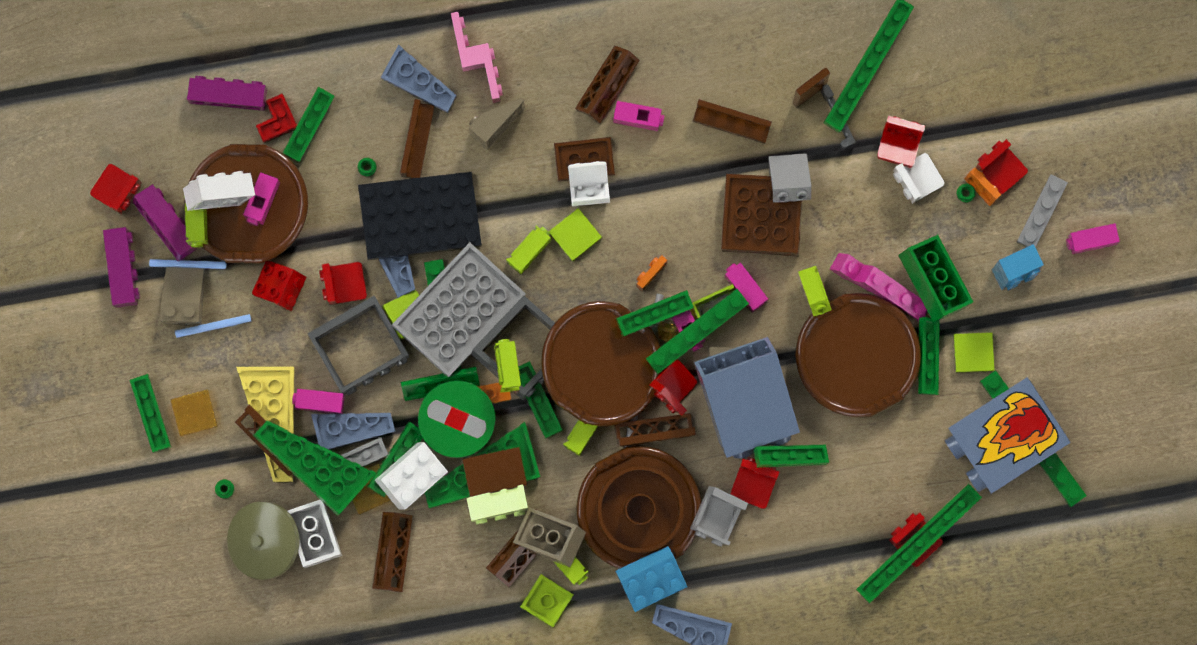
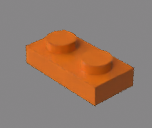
(982, 186)
(656, 266)

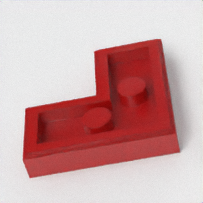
(282, 120)

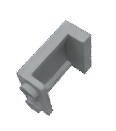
(790, 177)
(717, 516)

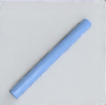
(188, 264)
(213, 325)

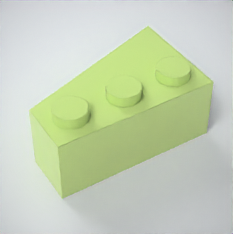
(497, 505)

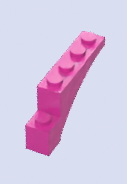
(879, 284)

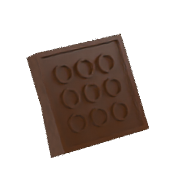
(757, 223)

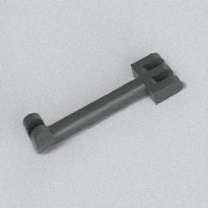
(828, 96)

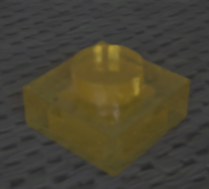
(667, 331)

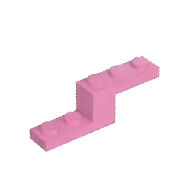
(476, 57)

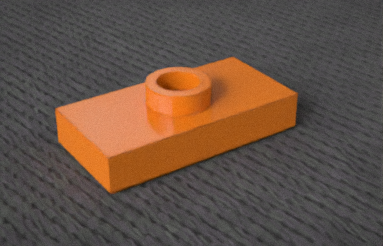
(494, 394)

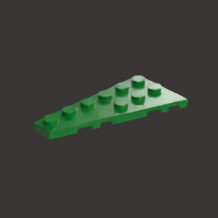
(321, 470)
(454, 484)

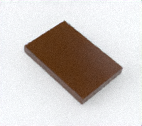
(811, 87)
(583, 152)
(494, 471)

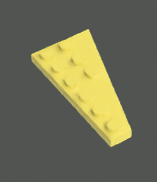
(271, 395)

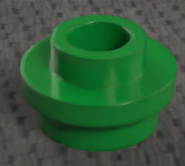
(362, 163)
(970, 189)
(228, 493)

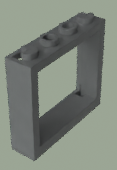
(345, 318)
(493, 334)

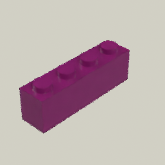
(227, 93)
(163, 221)
(120, 267)

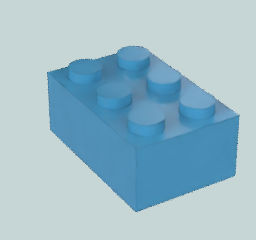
(1018, 267)
(651, 578)

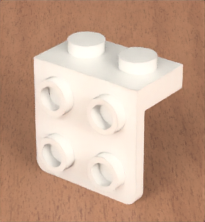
(920, 179)
(589, 183)

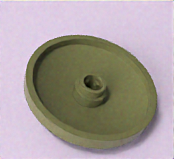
(263, 540)

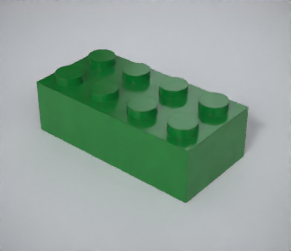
(935, 278)

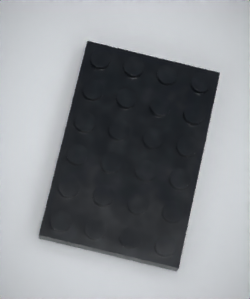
(419, 215)

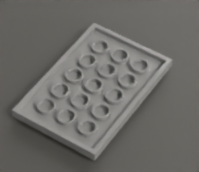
(458, 309)

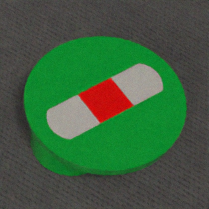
(456, 419)

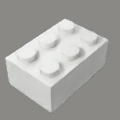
(218, 191)
(411, 475)
(316, 534)

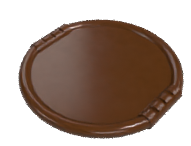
(228, 231)
(858, 355)
(595, 368)
(637, 505)

